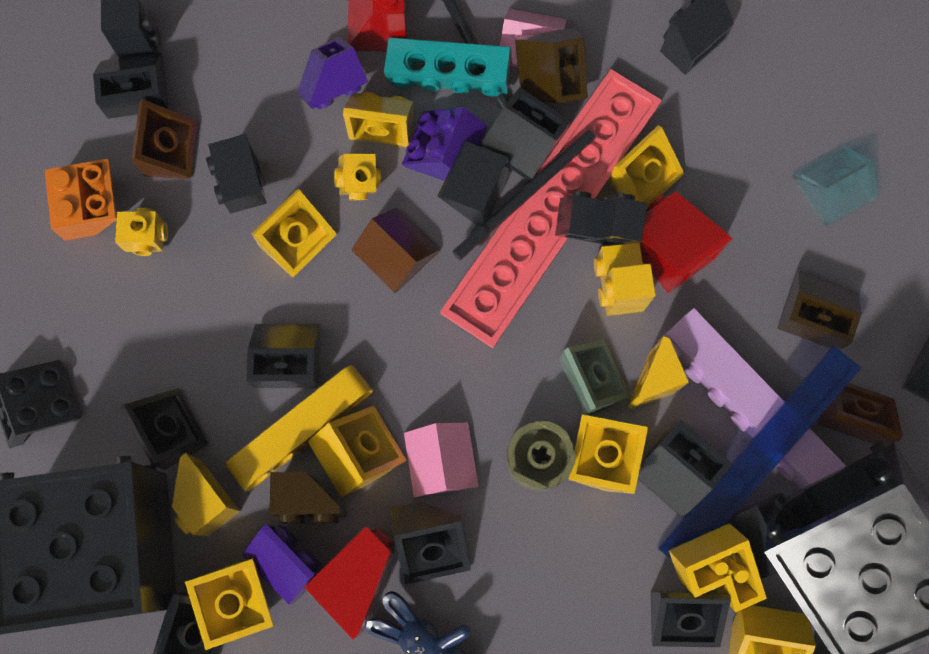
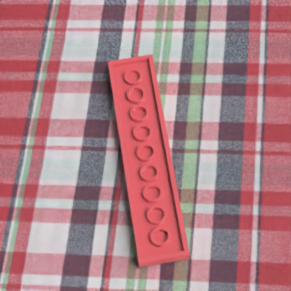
(527, 240)

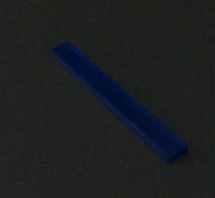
(766, 448)

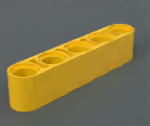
(297, 427)

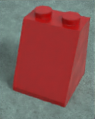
(375, 22)
(679, 240)
(353, 580)

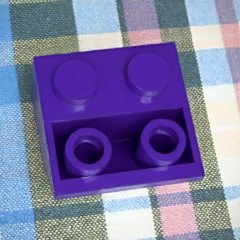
(331, 72)
(439, 139)
(282, 562)

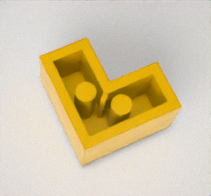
(624, 279)
(720, 562)

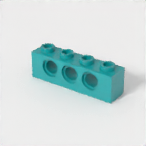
(405, 53)

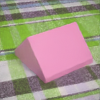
(523, 23)
(441, 459)

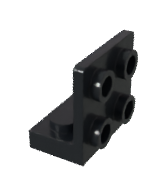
(35, 401)

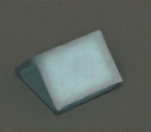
(838, 184)

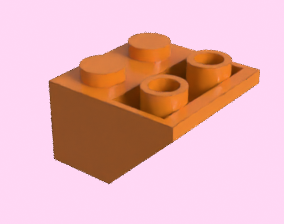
(81, 199)

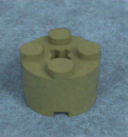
(557, 449)

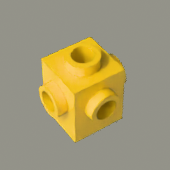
(365, 168)
(141, 231)

